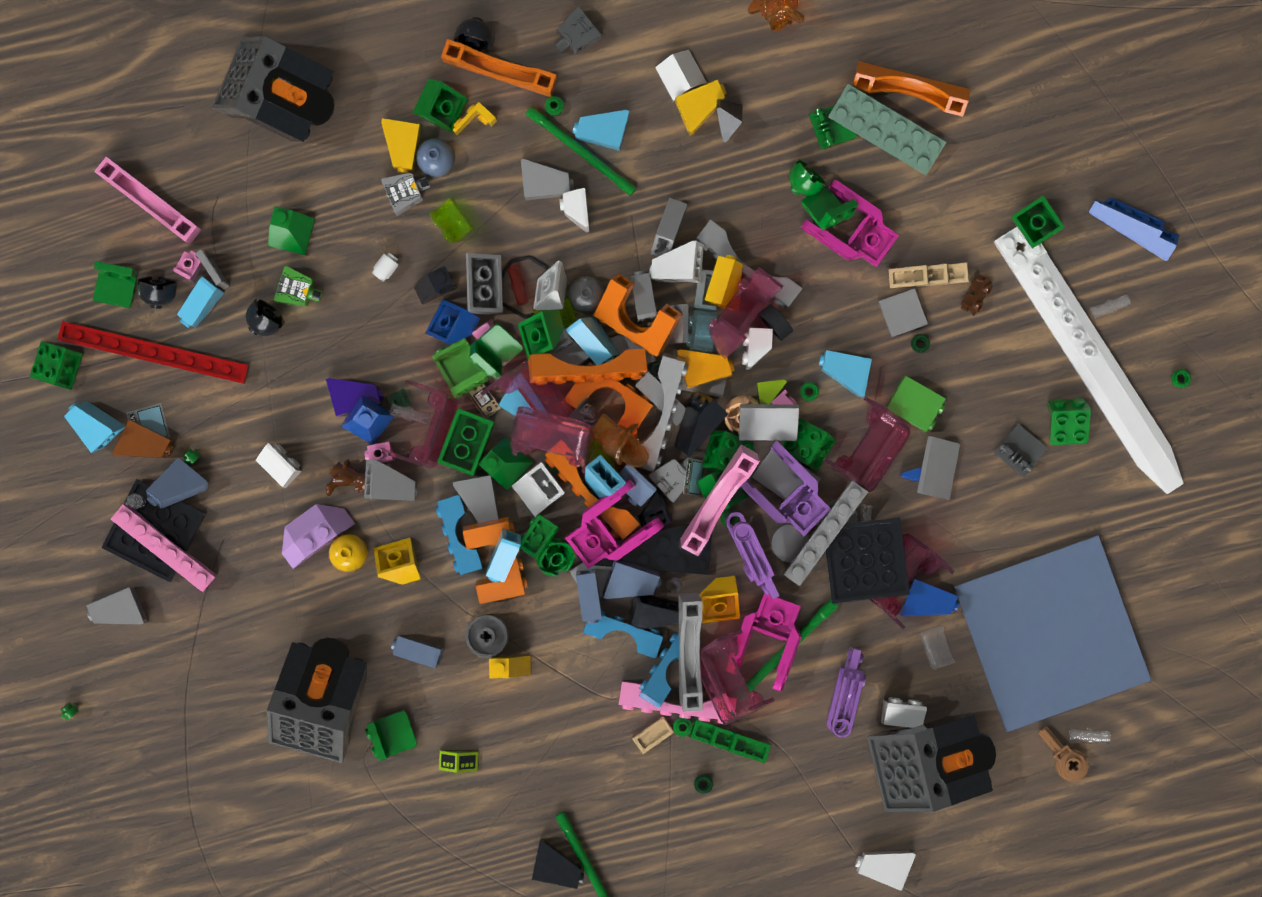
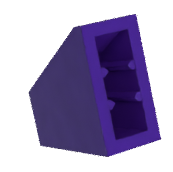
(347, 393)

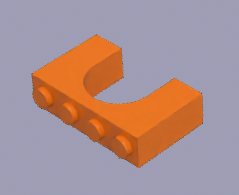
(613, 313)
(635, 406)
(488, 534)

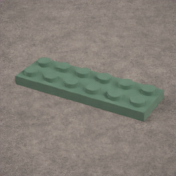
(887, 129)

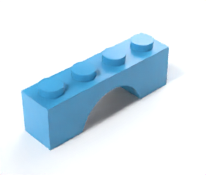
(452, 511)
(647, 641)
(657, 688)

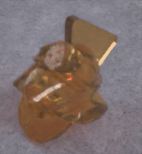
(777, 12)
(618, 440)

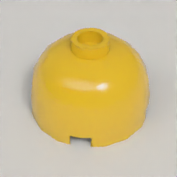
(348, 553)

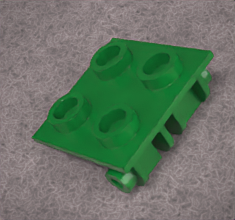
(827, 130)

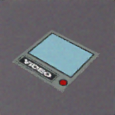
(151, 417)
(693, 474)

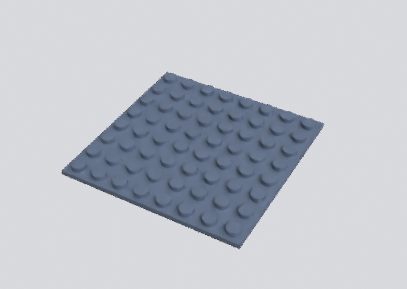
(1052, 633)

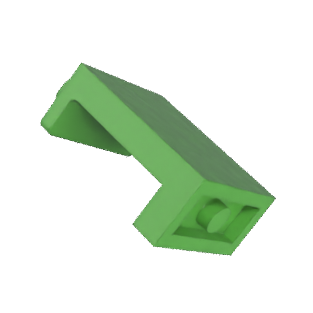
(458, 368)
(916, 404)

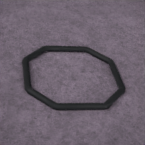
(504, 272)

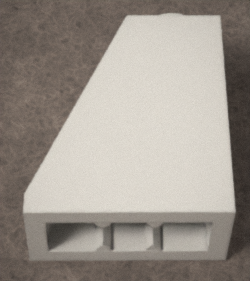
(679, 265)
(886, 866)

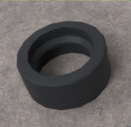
(775, 320)

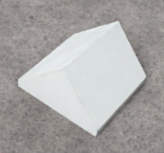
(680, 74)
(551, 288)

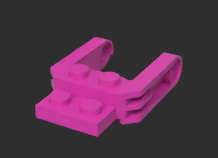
(871, 238)
(595, 541)
(776, 620)

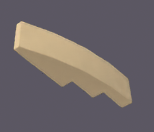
(929, 275)

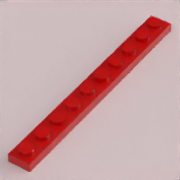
(153, 352)

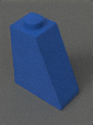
(928, 601)

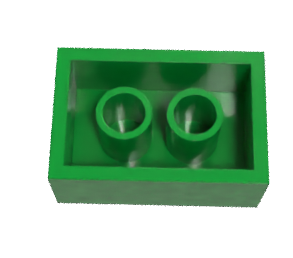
(466, 442)

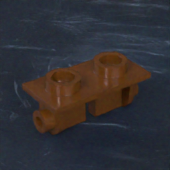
(975, 302)

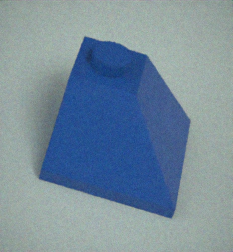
(451, 323)
(367, 420)

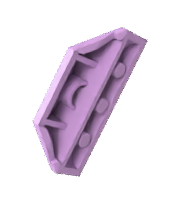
(313, 531)

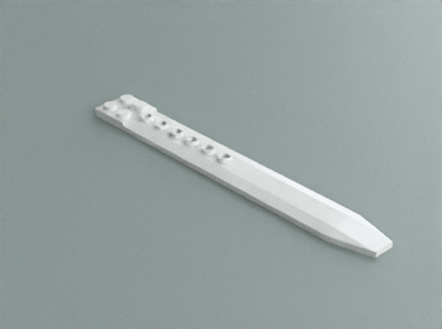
(1092, 360)

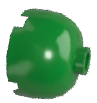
(805, 180)
(556, 557)

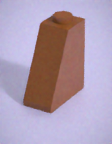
(142, 442)

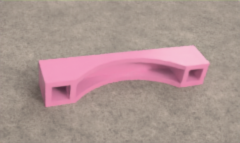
(148, 200)
(732, 478)
(162, 547)
(630, 699)

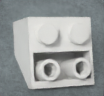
(758, 345)
(278, 465)
(538, 489)
(903, 714)

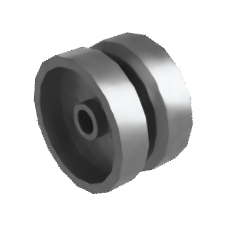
(478, 643)

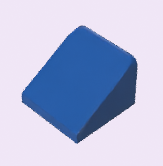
(913, 475)

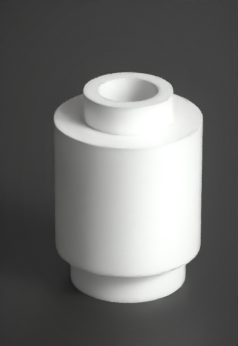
(385, 266)

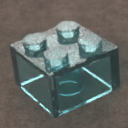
(699, 339)

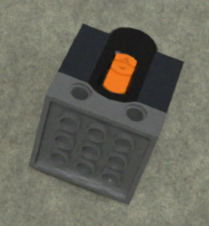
(276, 89)
(316, 699)
(932, 764)

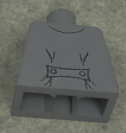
(577, 32)

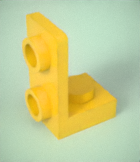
(484, 116)

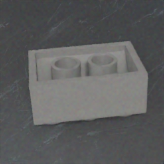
(484, 284)

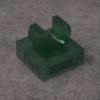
(399, 398)

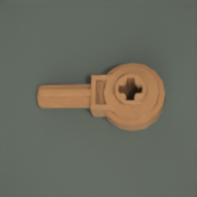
(1063, 755)

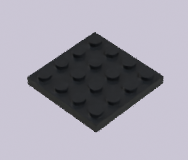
(176, 522)
(867, 562)

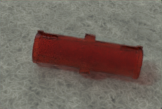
(517, 285)

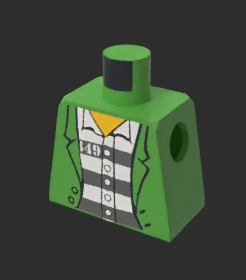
(296, 289)

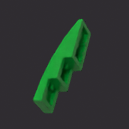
(730, 741)

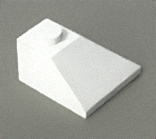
(575, 208)

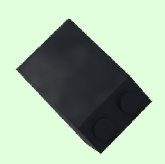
(698, 422)
(653, 612)

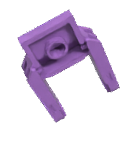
(802, 507)
(756, 564)
(846, 694)

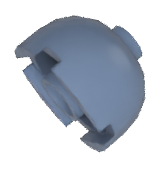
(435, 157)

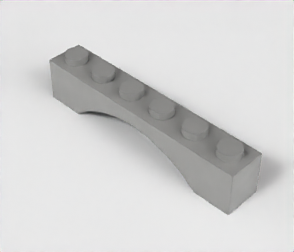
(716, 241)
(669, 373)
(825, 533)
(689, 652)

